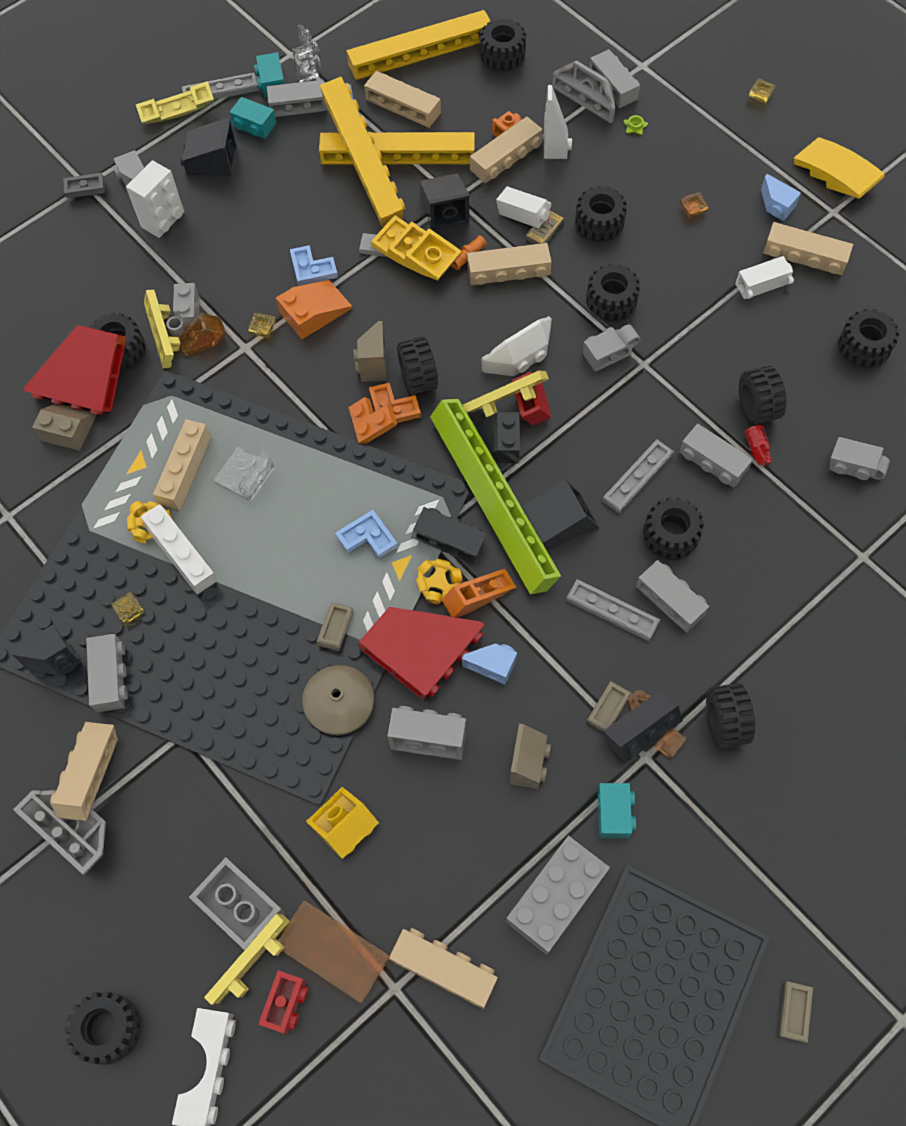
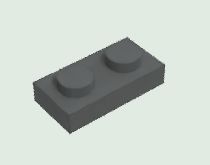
(84, 185)

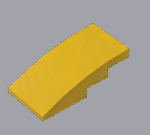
(839, 167)
(415, 248)

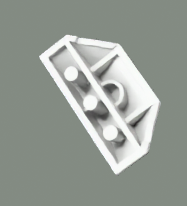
(519, 350)

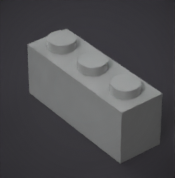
(623, 84)
(296, 98)
(715, 455)
(672, 595)
(106, 673)

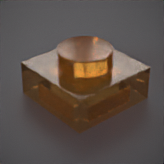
(694, 204)
(670, 743)

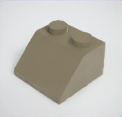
(371, 355)
(63, 425)
(528, 758)

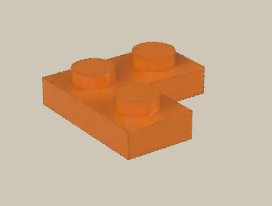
(403, 408)
(371, 424)

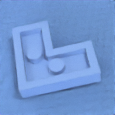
(311, 271)
(367, 529)

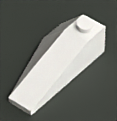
(555, 129)

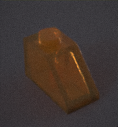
(202, 334)

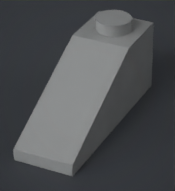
(128, 166)

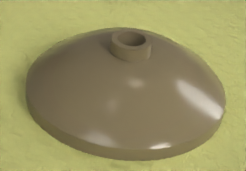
(342, 713)

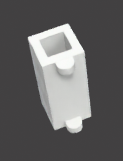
(523, 207)
(764, 277)

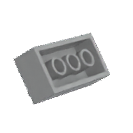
(557, 895)

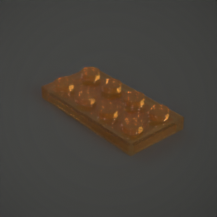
(333, 951)

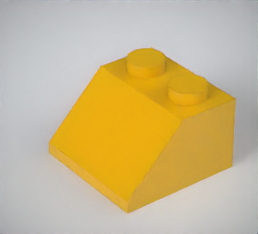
(342, 822)

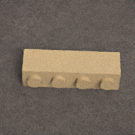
(402, 99)
(506, 149)
(808, 248)
(509, 264)
(182, 465)
(84, 771)
(443, 968)

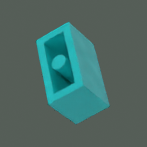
(269, 70)
(253, 117)
(615, 810)

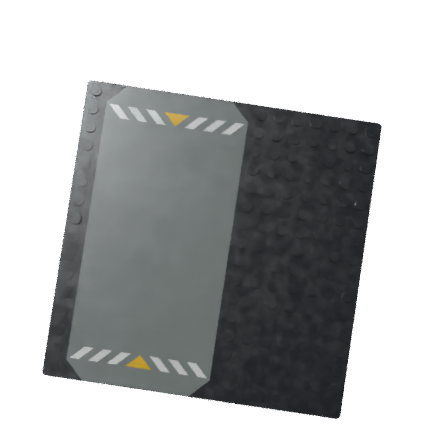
(234, 661)

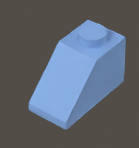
(779, 197)
(492, 661)

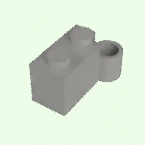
(185, 308)
(610, 346)
(858, 459)

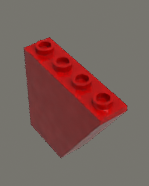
(82, 371)
(419, 646)

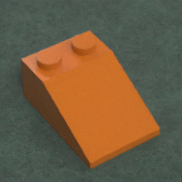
(312, 306)

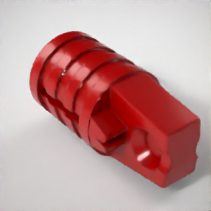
(758, 444)

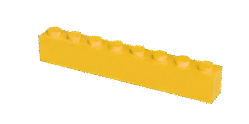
(416, 45)
(405, 148)
(361, 150)

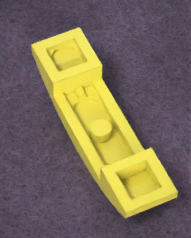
(175, 106)

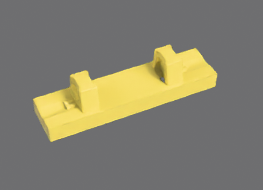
(156, 314)
(523, 385)
(231, 979)

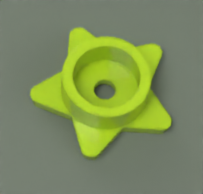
(635, 124)

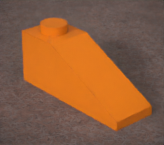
(477, 592)

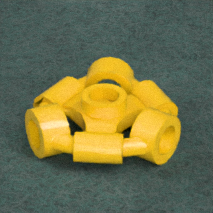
(138, 509)
(437, 580)

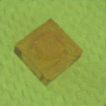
(762, 90)
(261, 325)
(127, 608)

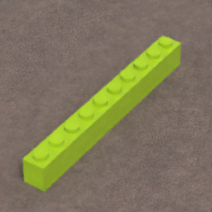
(495, 497)

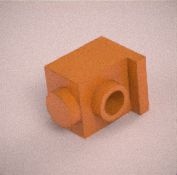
(504, 123)

